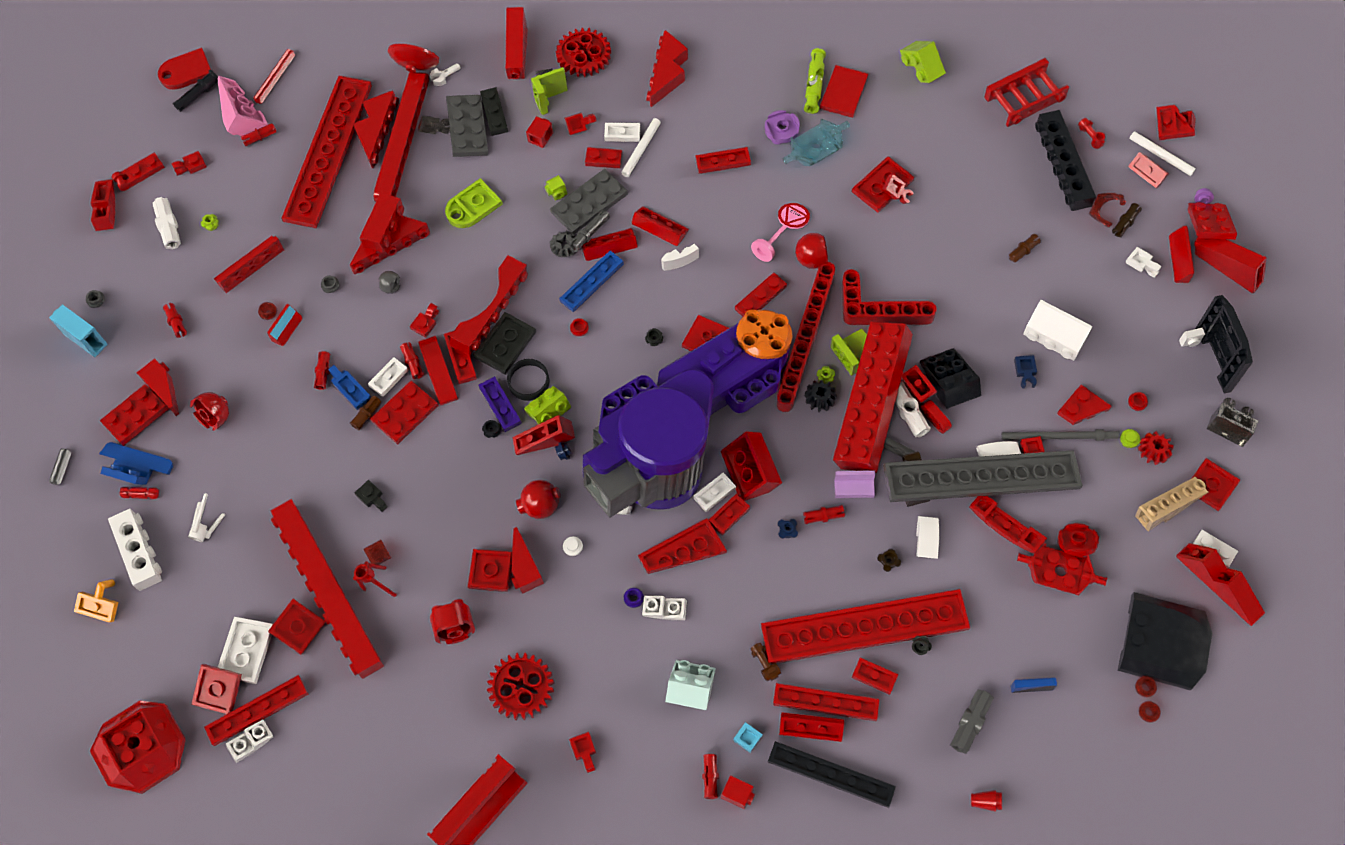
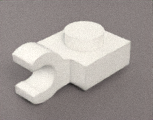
(1142, 260)

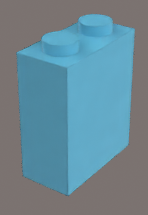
(78, 330)

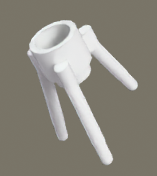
(198, 531)

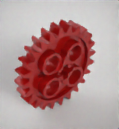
(593, 49)
(512, 703)

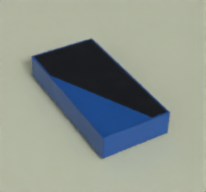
(1033, 685)

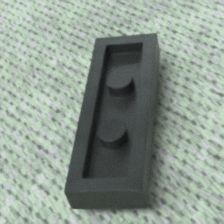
(494, 111)

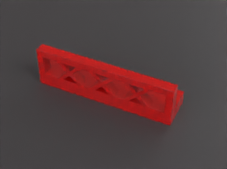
(249, 264)

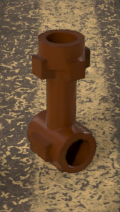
(770, 671)

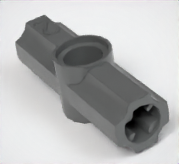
(972, 721)

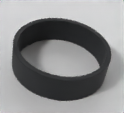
(526, 362)

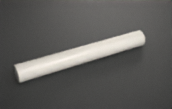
(641, 147)
(1162, 153)

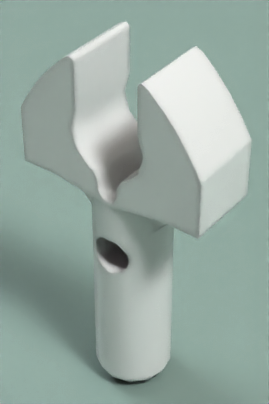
(443, 74)

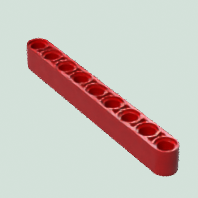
(402, 134)
(805, 343)

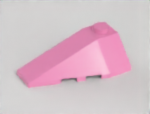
(237, 111)

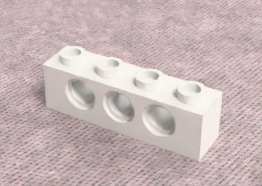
(121, 525)

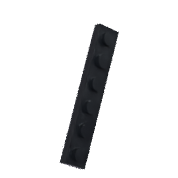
(832, 774)

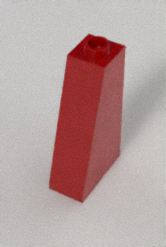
(516, 42)
(1233, 260)

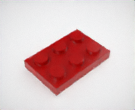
(1212, 221)
(404, 412)
(134, 414)

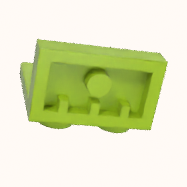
(548, 86)
(849, 349)

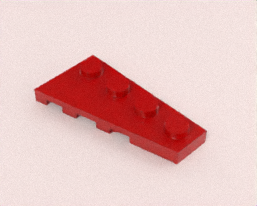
(683, 548)

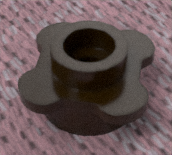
(890, 554)

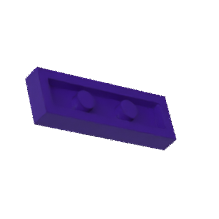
(499, 404)

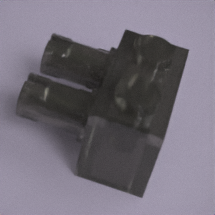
(1233, 424)

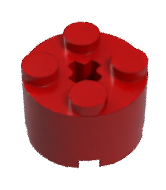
(452, 622)

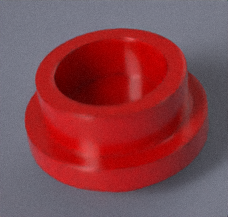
(579, 327)
(1138, 401)

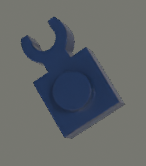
(1026, 368)

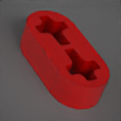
(936, 416)

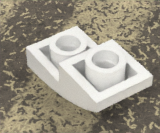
(675, 260)
(998, 448)
(927, 537)
(664, 608)
(250, 741)

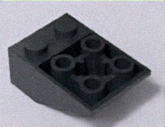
(951, 378)

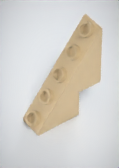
(1170, 503)

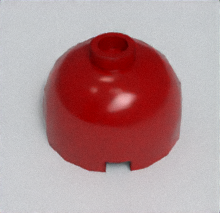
(210, 409)

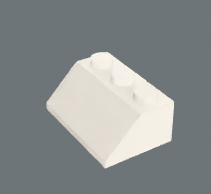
(1057, 330)

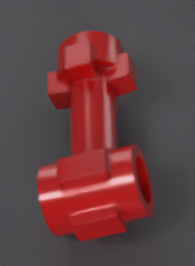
(1097, 137)

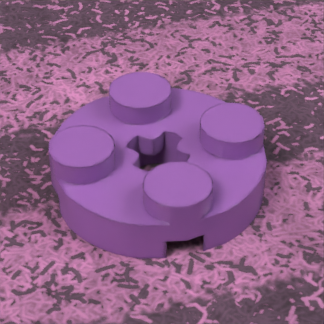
(785, 119)

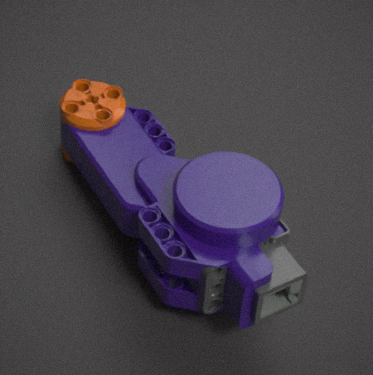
(657, 439)

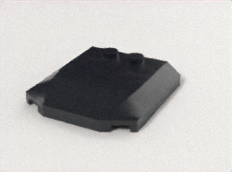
(1227, 342)
(1166, 642)

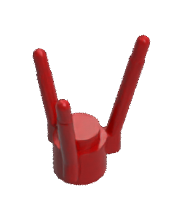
(364, 573)

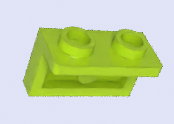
(548, 405)

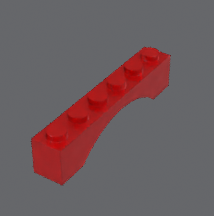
(469, 333)

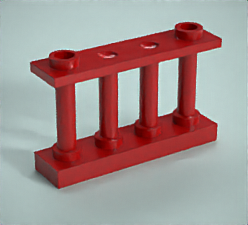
(1025, 77)

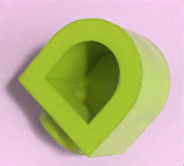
(556, 188)

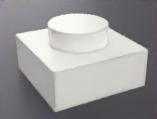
(1192, 337)

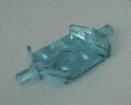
(825, 134)

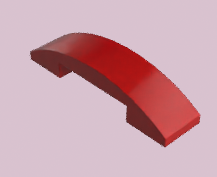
(437, 370)
(1006, 525)

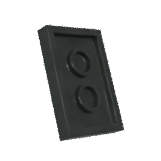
(504, 343)

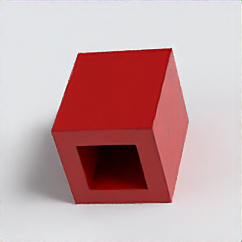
(738, 792)

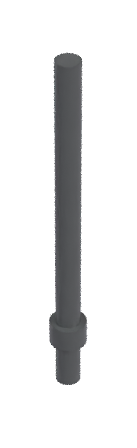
(1098, 435)

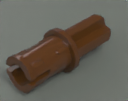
(1024, 248)
(365, 412)

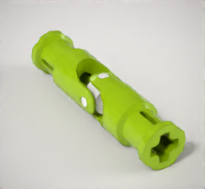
(814, 81)

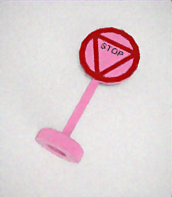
(791, 216)

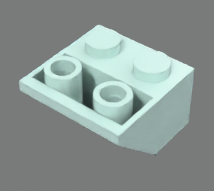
(690, 684)

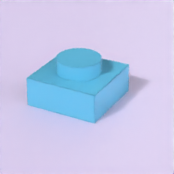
(747, 737)

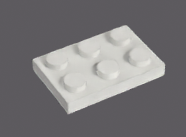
(246, 648)

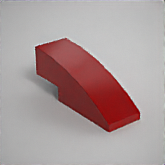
(103, 205)

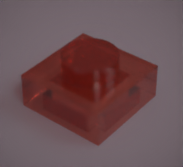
(377, 553)

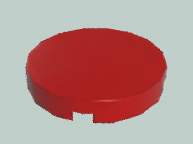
(1078, 540)

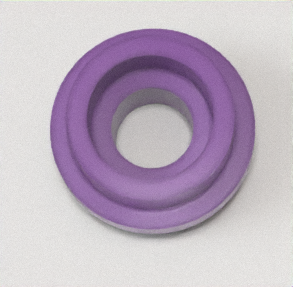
(1204, 195)

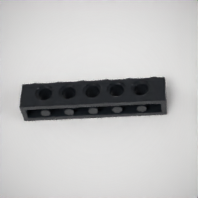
(1065, 160)

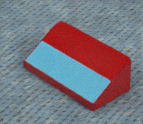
(284, 325)

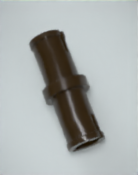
(1127, 220)

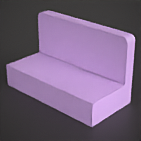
(854, 484)

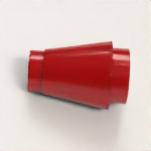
(987, 800)

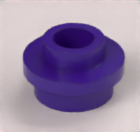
(633, 592)

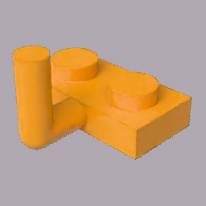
(96, 605)

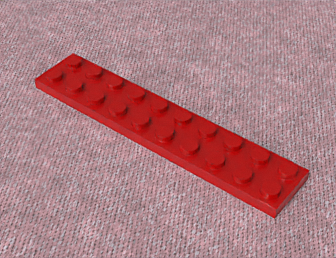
(326, 152)
(864, 626)

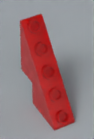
(667, 70)
(375, 127)
(407, 233)
(1225, 582)

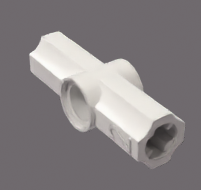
(166, 223)
(913, 418)

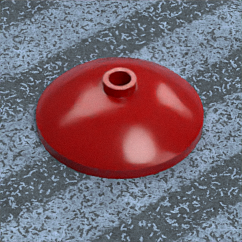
(413, 57)

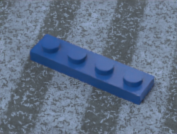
(591, 281)

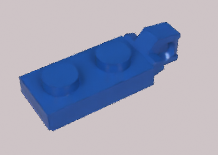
(349, 387)

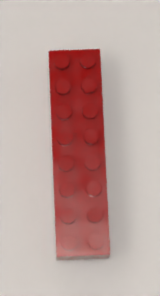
(873, 397)

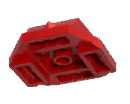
(151, 760)

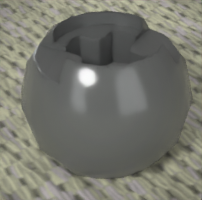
(389, 282)

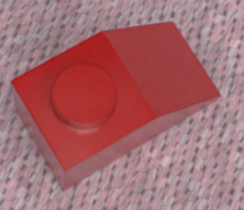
(918, 384)

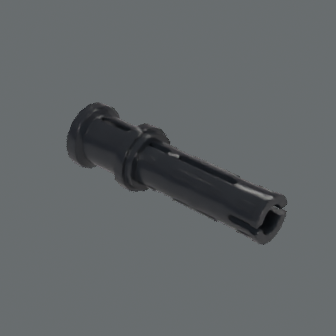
(203, 85)

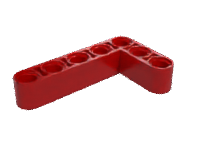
(880, 308)

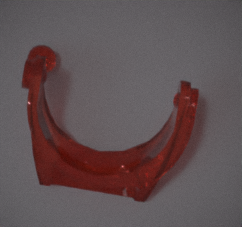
(1100, 201)

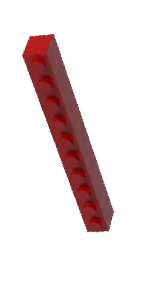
(327, 590)

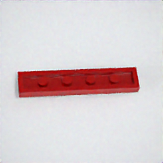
(826, 702)
(256, 710)

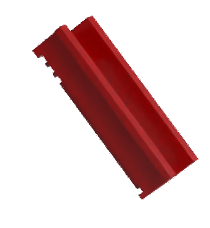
(479, 805)

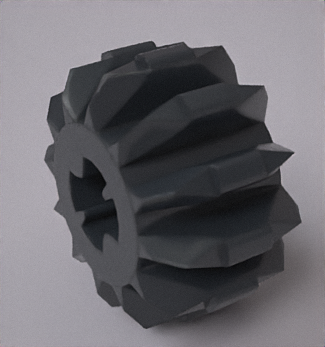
(820, 389)

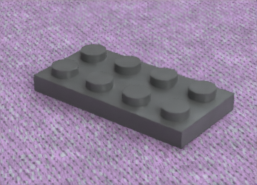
(466, 125)
(588, 200)

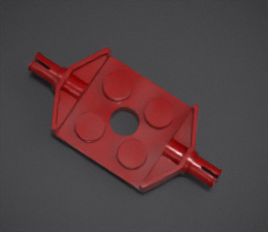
(1077, 569)

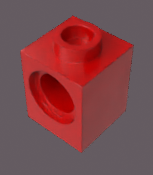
(539, 132)

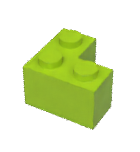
(925, 59)

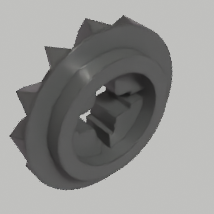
(556, 247)

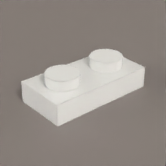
(622, 132)
(388, 377)
(714, 492)
(1225, 551)

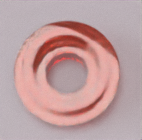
(266, 306)
(1147, 681)
(1153, 707)

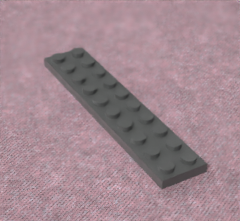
(982, 476)

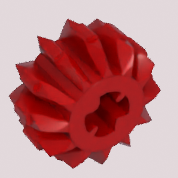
(1163, 447)

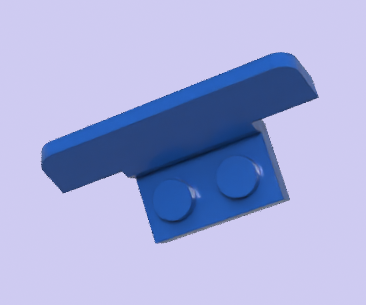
(133, 464)

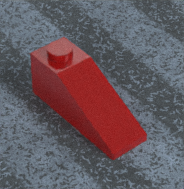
(160, 382)
(544, 435)
(523, 567)

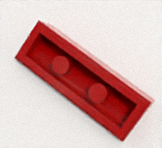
(659, 225)
(614, 242)
(1181, 255)

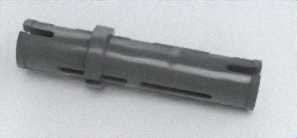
(584, 235)

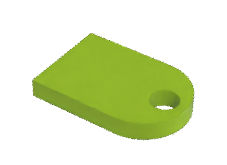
(473, 205)

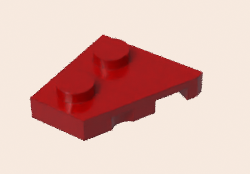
(1172, 123)
(1082, 405)

